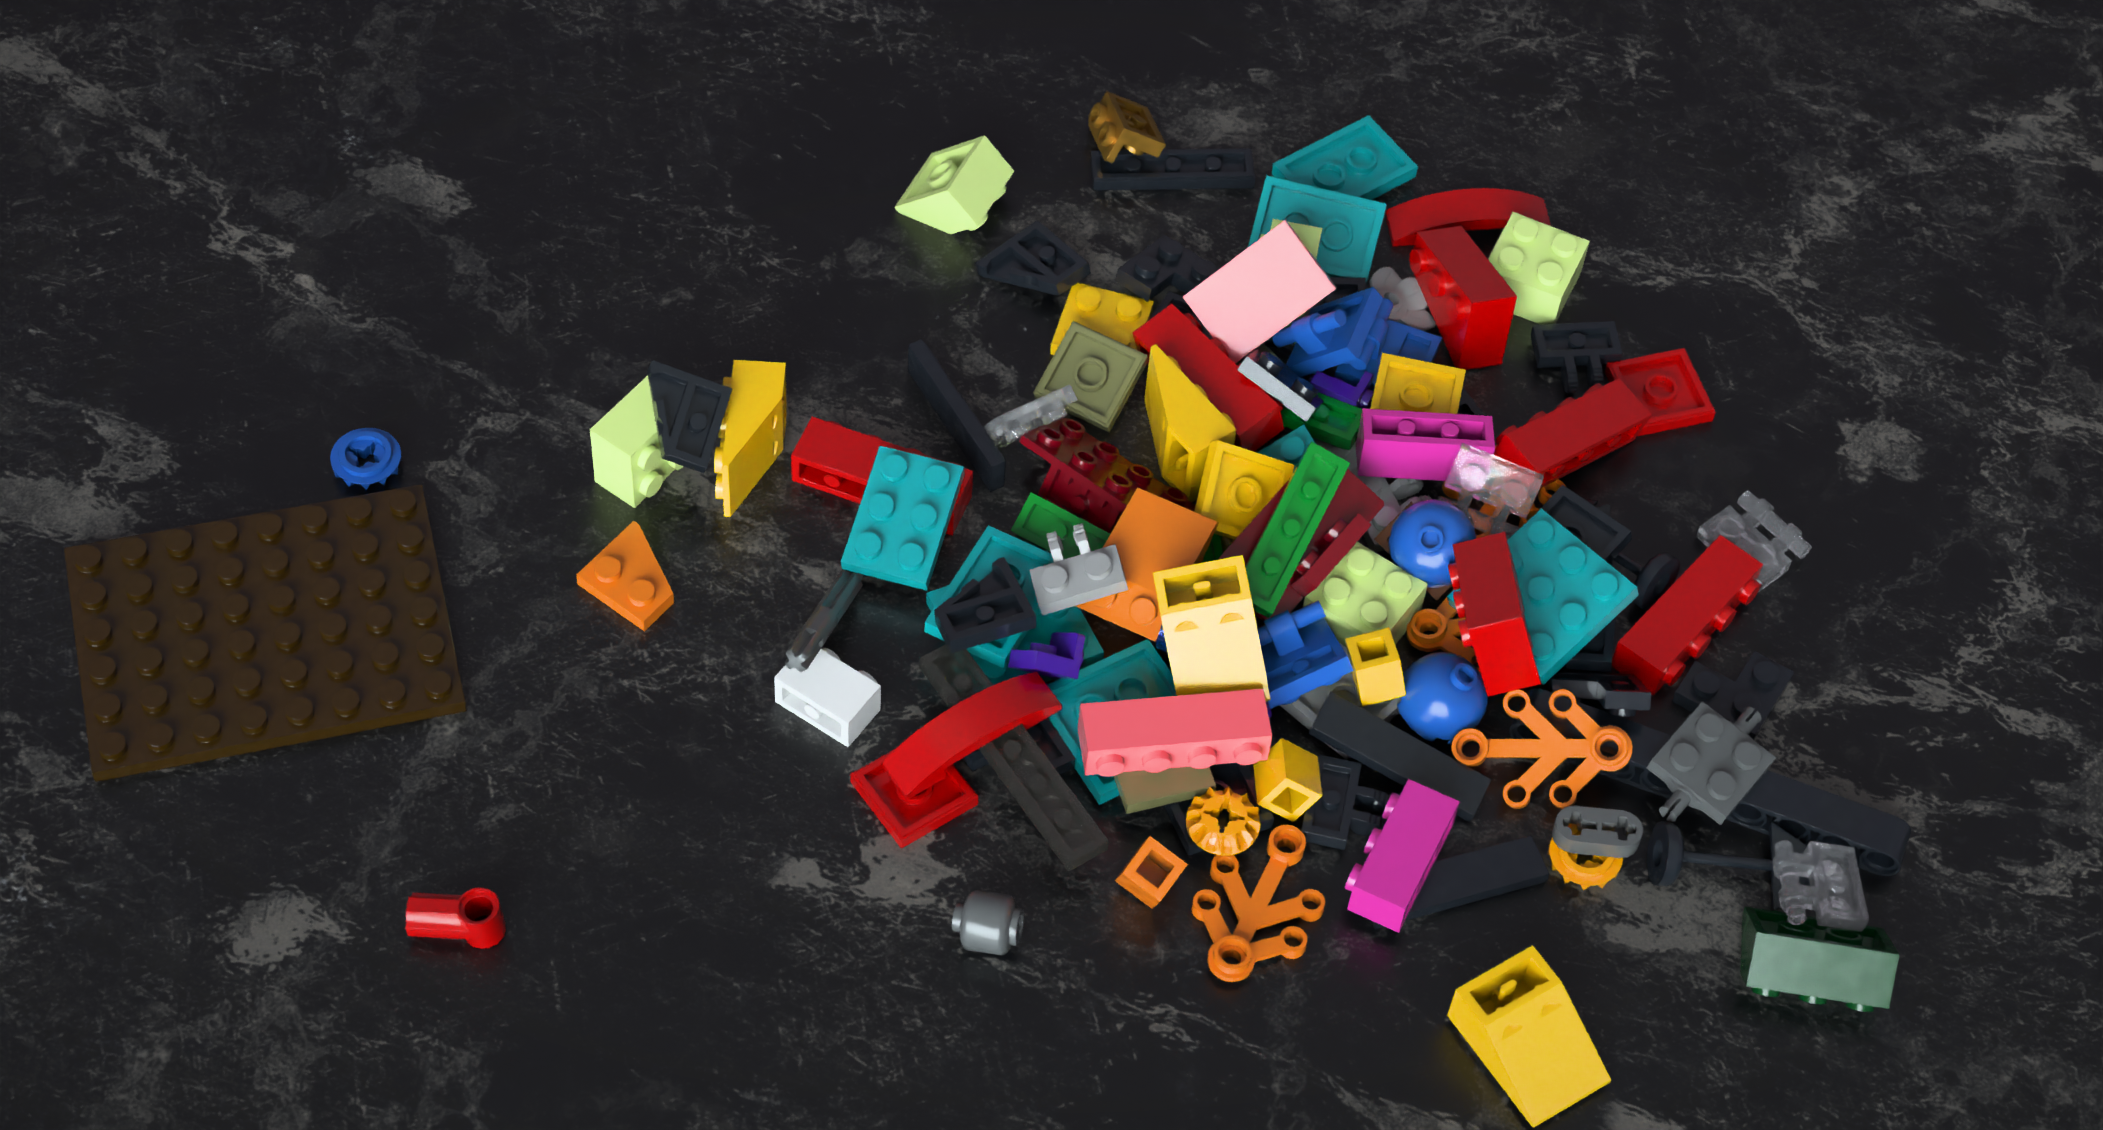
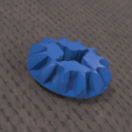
(361, 444)

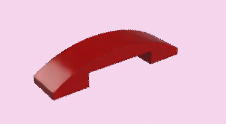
(1464, 207)
(967, 727)

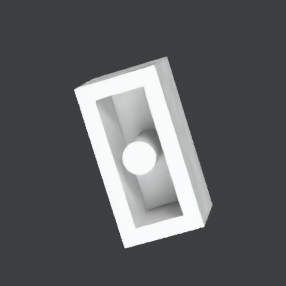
(830, 696)

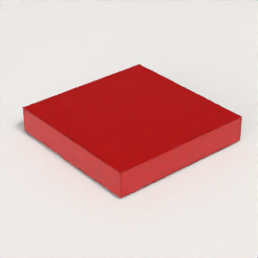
(1666, 387)
(920, 814)

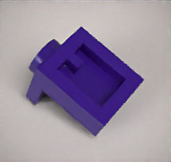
(1334, 387)
(1058, 660)

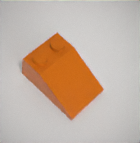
(1149, 539)

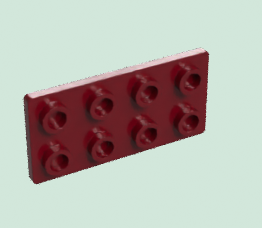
(1091, 475)
(1336, 534)

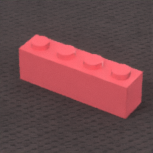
(1174, 732)

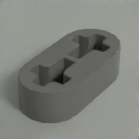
(1597, 831)

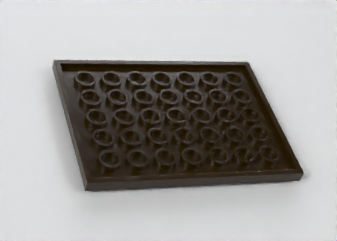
(260, 632)

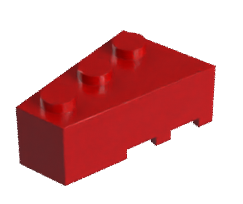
(1464, 296)
(1493, 613)

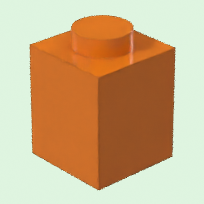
(1151, 872)

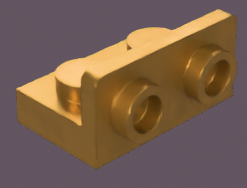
(1124, 123)

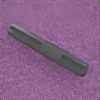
(823, 620)

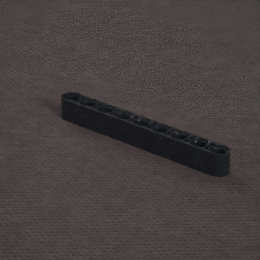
(1792, 805)

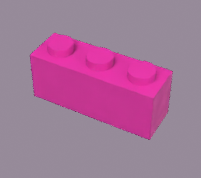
(1417, 442)
(1401, 854)

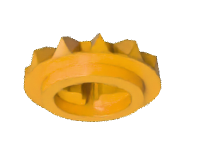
(1204, 827)
(1590, 873)

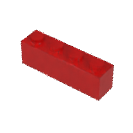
(1208, 364)
(1575, 431)
(842, 460)
(1688, 614)

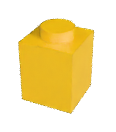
(1375, 666)
(1288, 780)

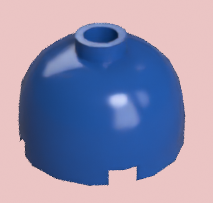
(1424, 539)
(1442, 696)

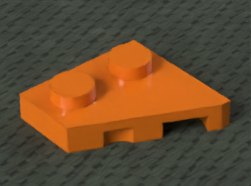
(629, 578)

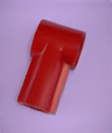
(454, 915)

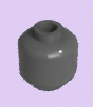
(988, 922)

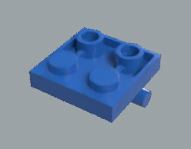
(1330, 332)
(1389, 338)
(1300, 654)

